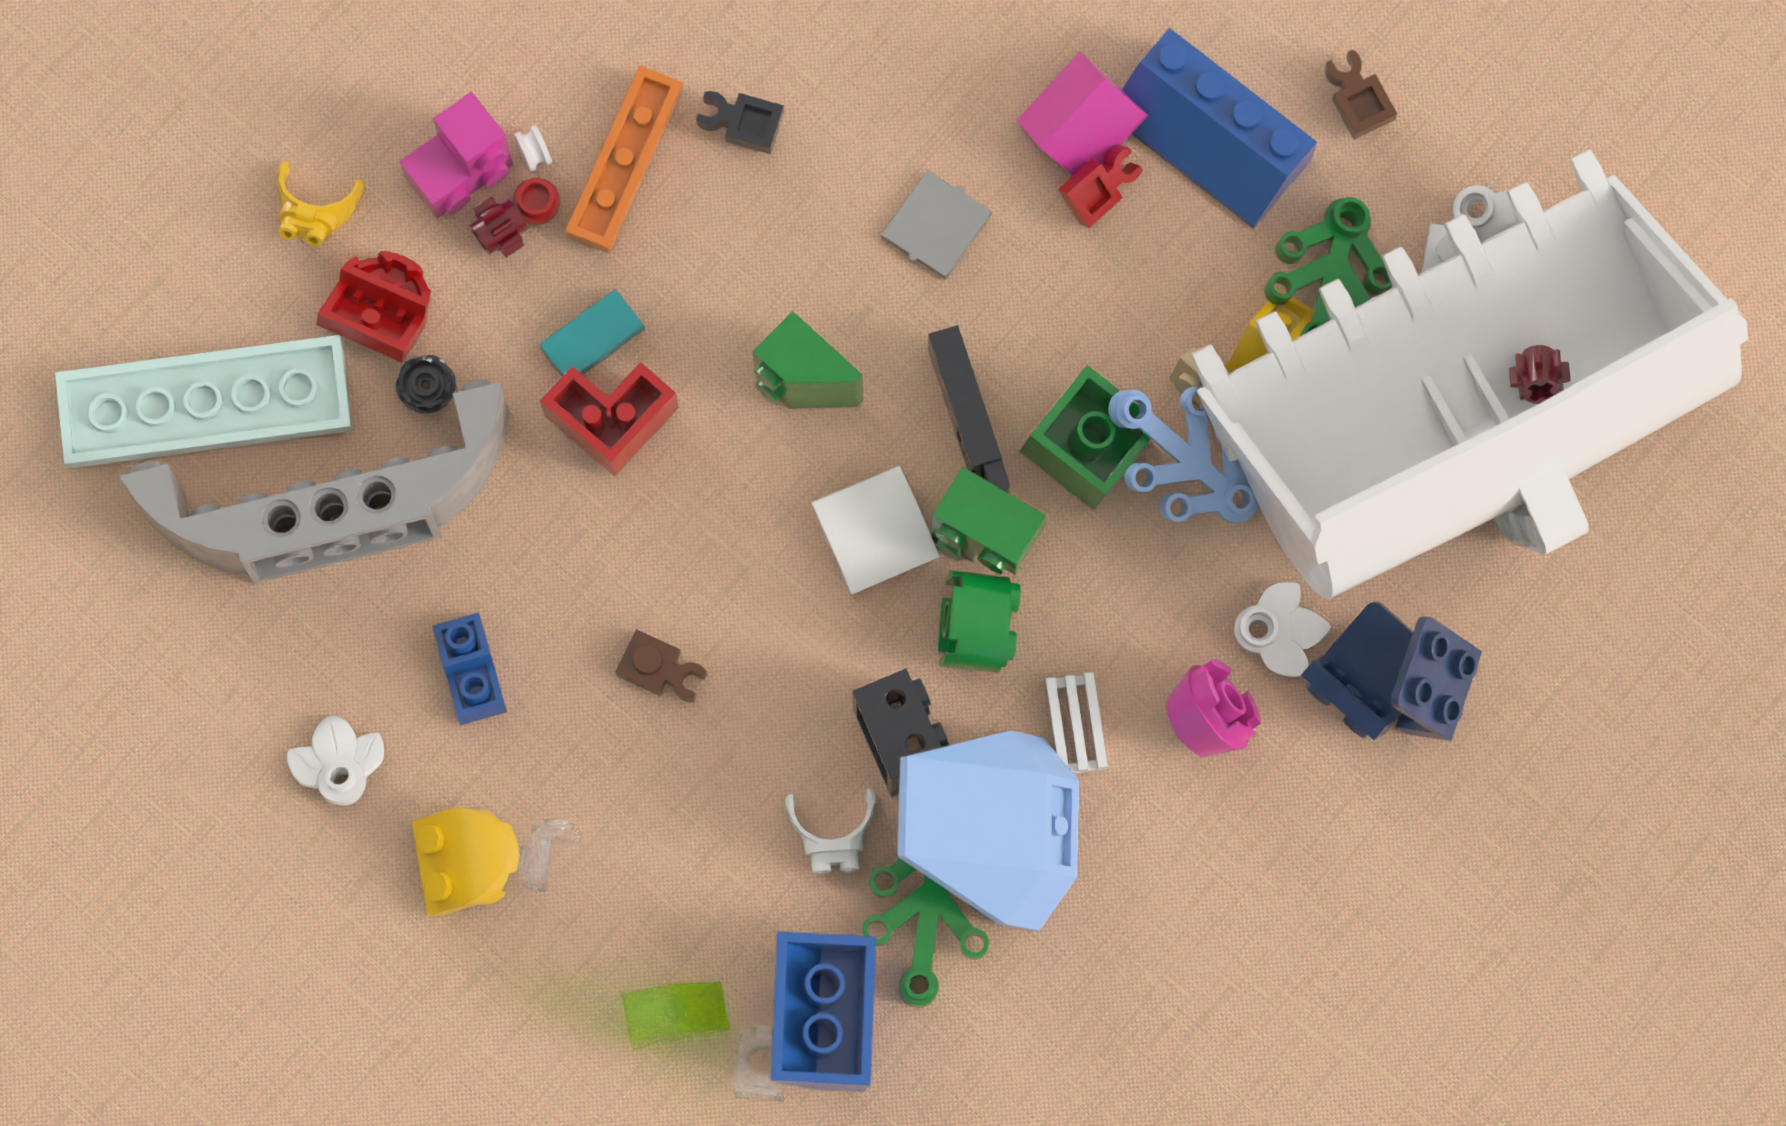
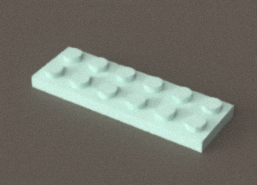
(203, 401)

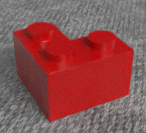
(611, 425)

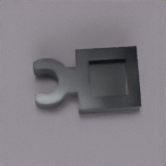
(748, 122)

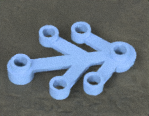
(1191, 458)

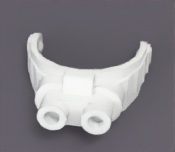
(834, 852)

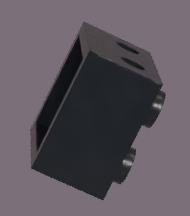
(890, 728)

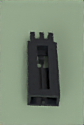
(966, 406)

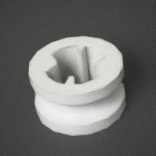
(533, 148)

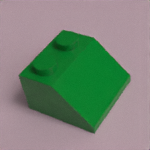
(804, 369)

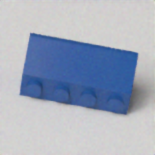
(1216, 129)

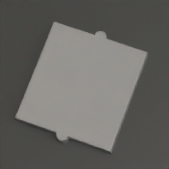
(936, 224)

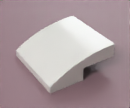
(875, 529)

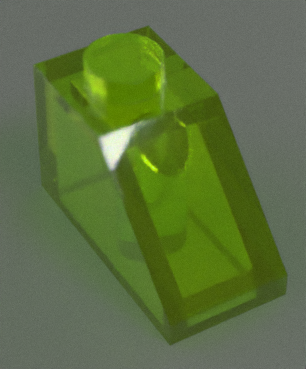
(674, 1013)

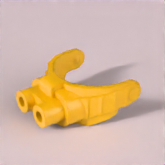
(312, 221)

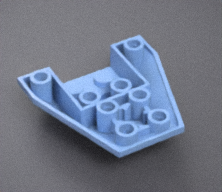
(993, 824)

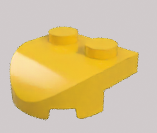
(463, 858)

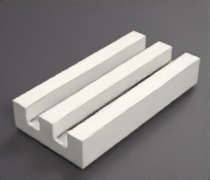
(1070, 683)

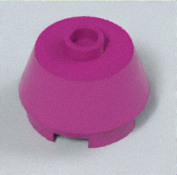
(1211, 712)

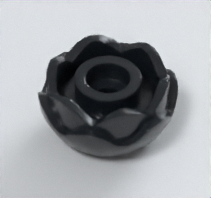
(420, 370)

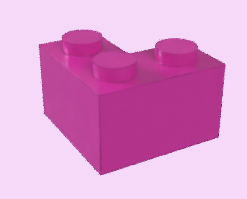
(460, 158)

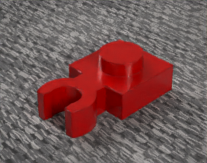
(1094, 186)

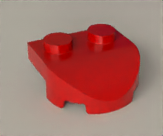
(378, 304)

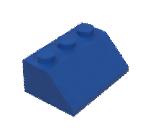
(823, 1011)

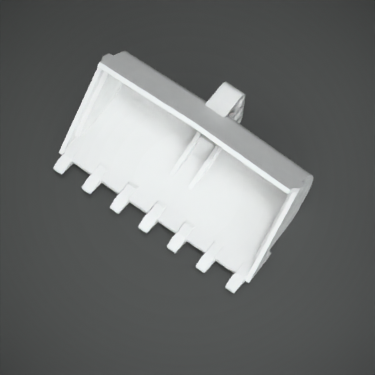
(1403, 409)

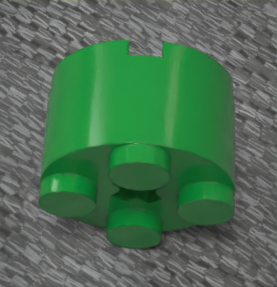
(978, 622)

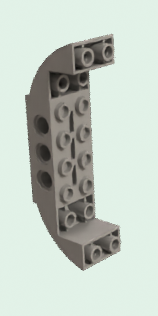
(419, 494)

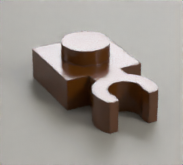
(1361, 101)
(653, 664)

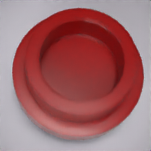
(537, 200)

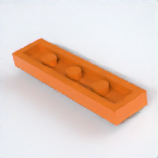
(624, 159)

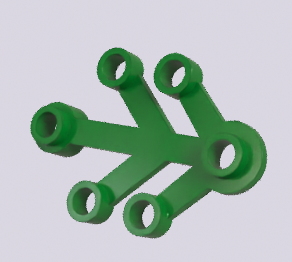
(1333, 265)
(930, 902)

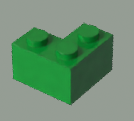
(986, 522)

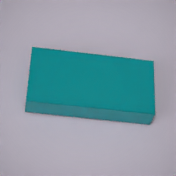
(592, 335)

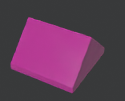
(1081, 115)

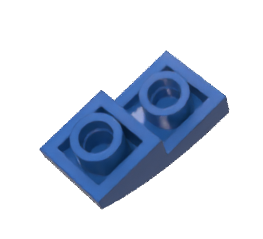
(469, 668)

